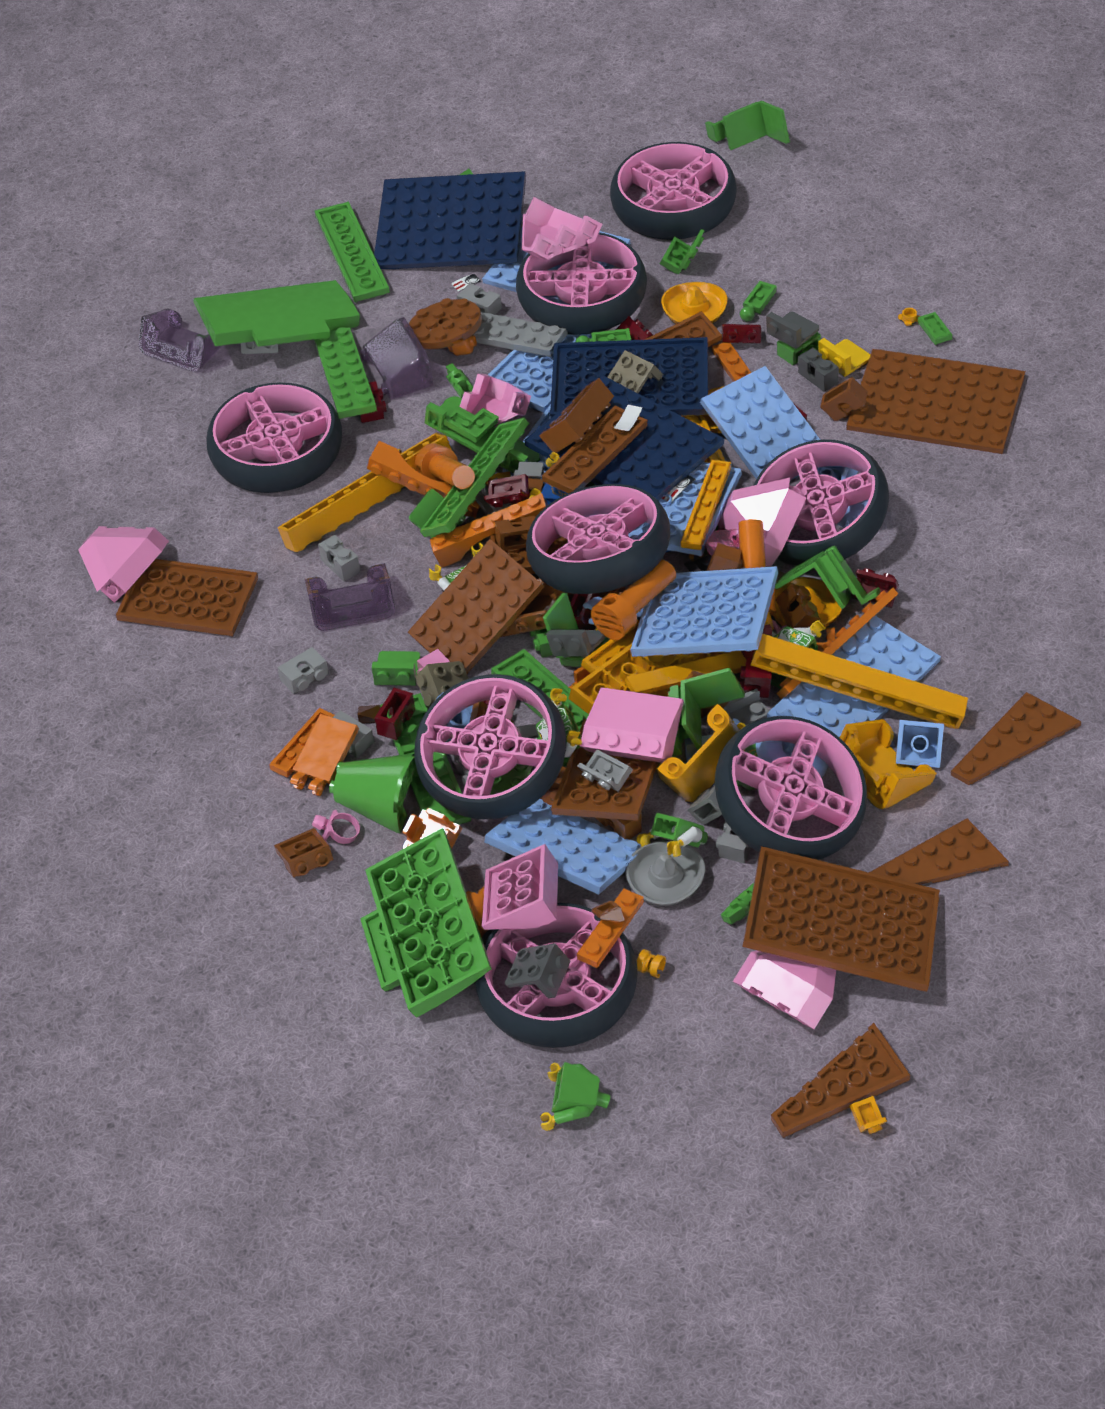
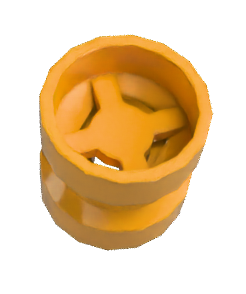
(650, 963)

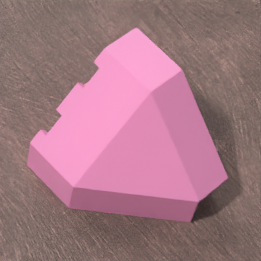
(553, 231)
(497, 397)
(771, 502)
(120, 556)
(788, 985)

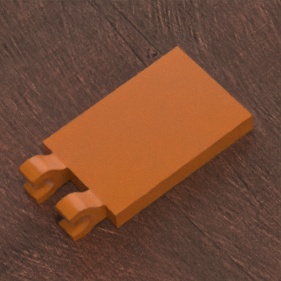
(322, 753)

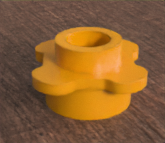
(908, 316)

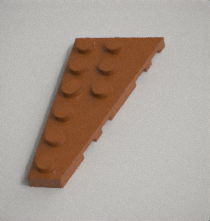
(1019, 732)
(945, 857)
(853, 1075)

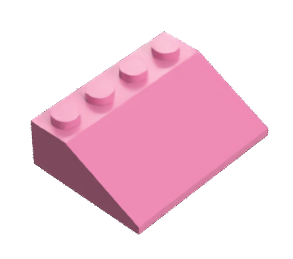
(632, 725)
(521, 891)

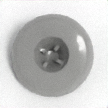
(665, 878)

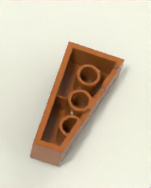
(578, 416)

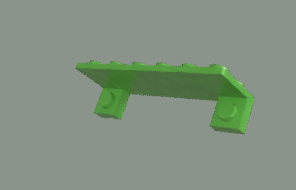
(435, 418)

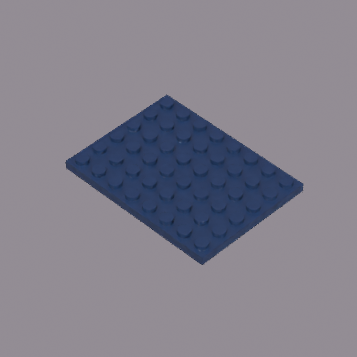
(450, 220)
(679, 359)
(657, 456)

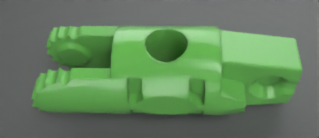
(458, 380)
(738, 907)

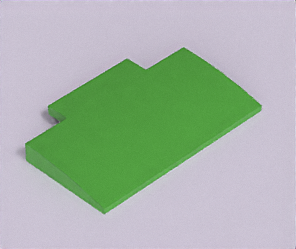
(277, 314)
(423, 925)

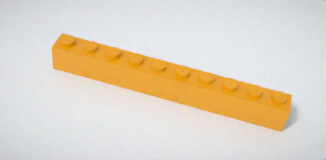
(347, 502)
(860, 681)

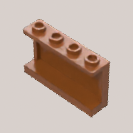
(532, 617)

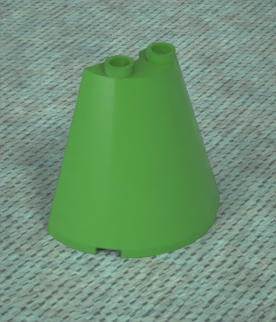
(376, 788)

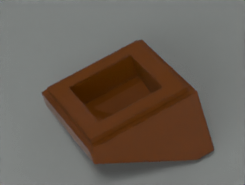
(367, 714)

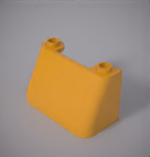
(699, 772)
(885, 780)

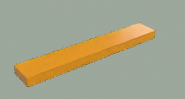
(705, 505)
(664, 678)

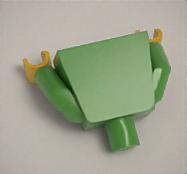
(574, 1094)

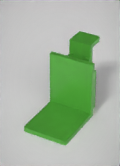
(749, 125)
(835, 575)
(561, 617)
(698, 694)

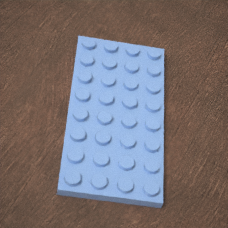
(874, 646)

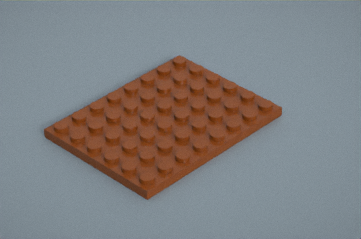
(938, 401)
(842, 919)

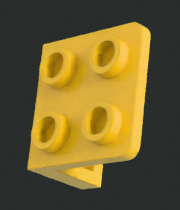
(844, 355)

